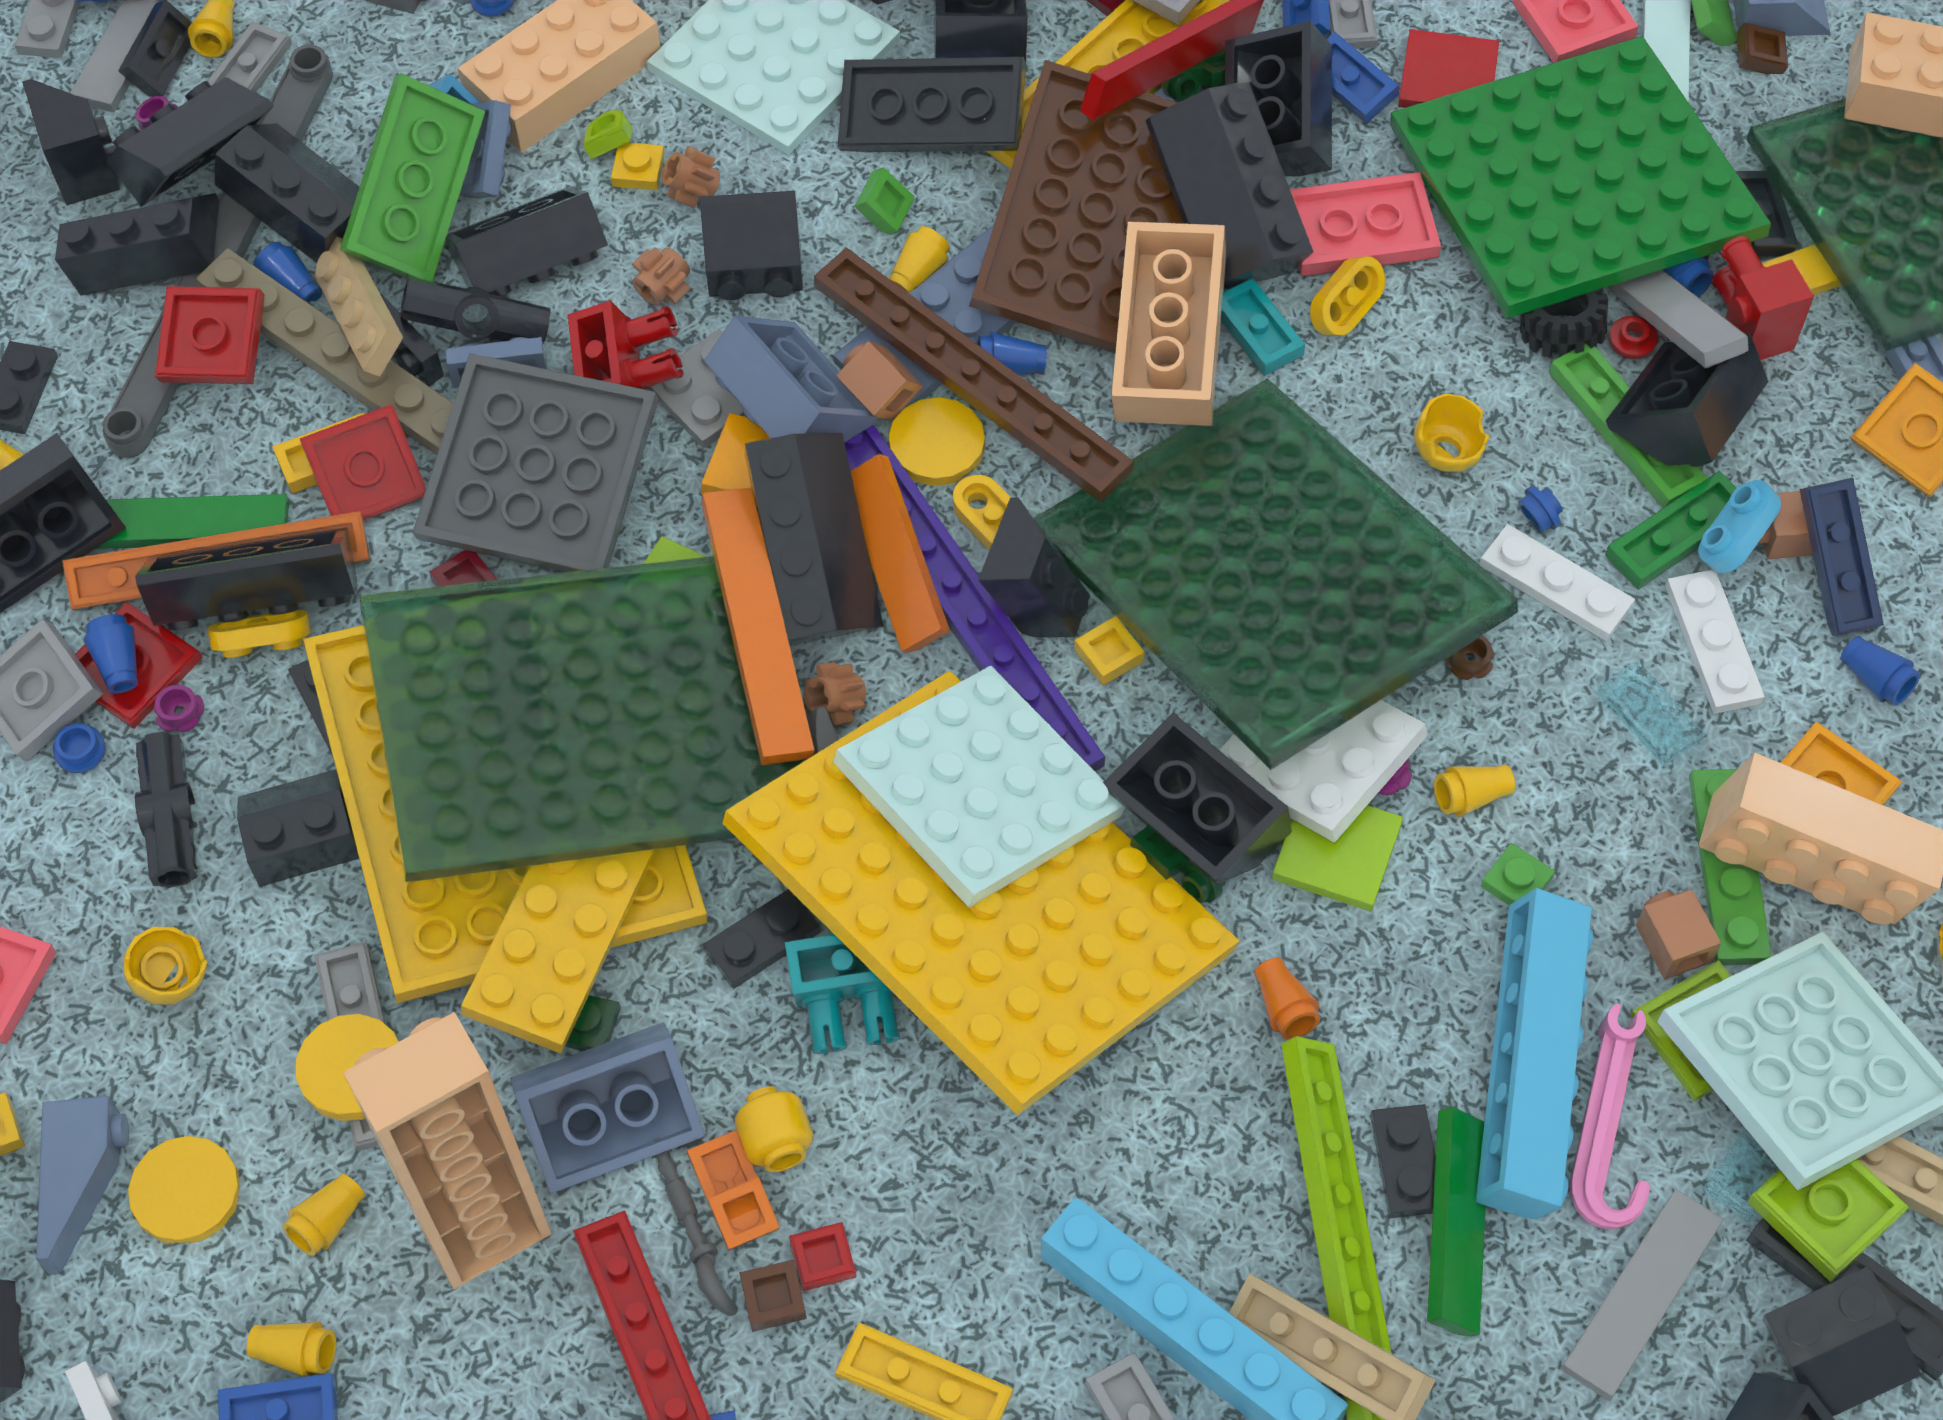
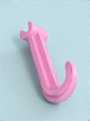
(1601, 1125)

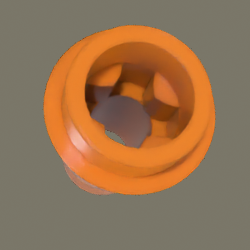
(1286, 1000)

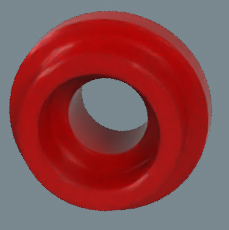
(1630, 346)

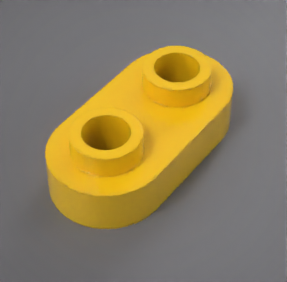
(1341, 303)
(985, 521)
(280, 630)

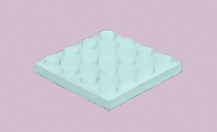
(771, 61)
(978, 785)
(1808, 1059)

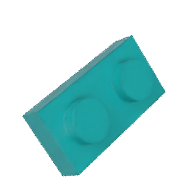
(1260, 327)

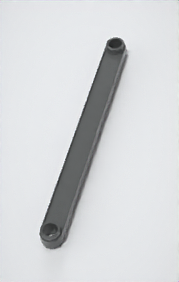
(143, 395)

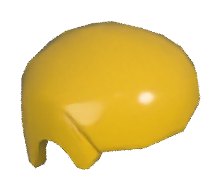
(1454, 421)
(152, 959)

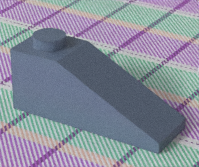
(75, 1168)

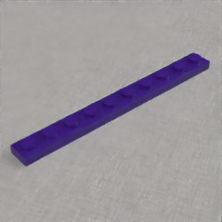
(972, 611)

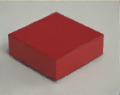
(822, 1256)

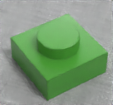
(884, 201)
(1516, 875)

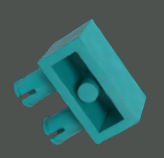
(826, 974)

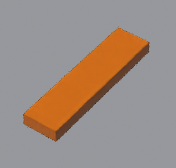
(897, 556)

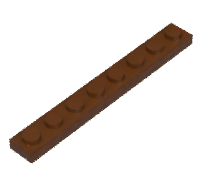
(974, 375)

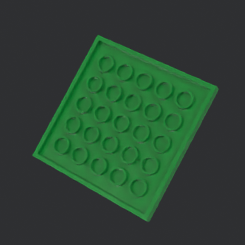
(1577, 176)

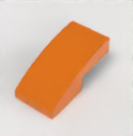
(732, 1190)

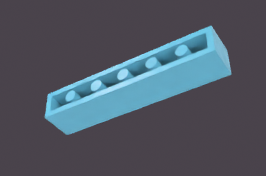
(1535, 1056)
(1183, 1321)

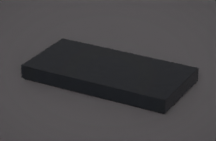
(932, 104)

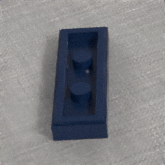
(1841, 557)

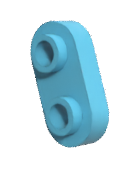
(1739, 526)

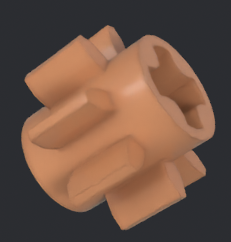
(690, 176)
(661, 276)
(836, 690)

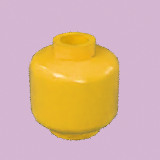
(774, 1129)

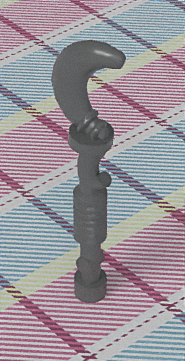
(703, 1252)

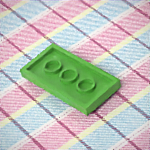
(412, 179)

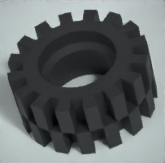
(1566, 334)

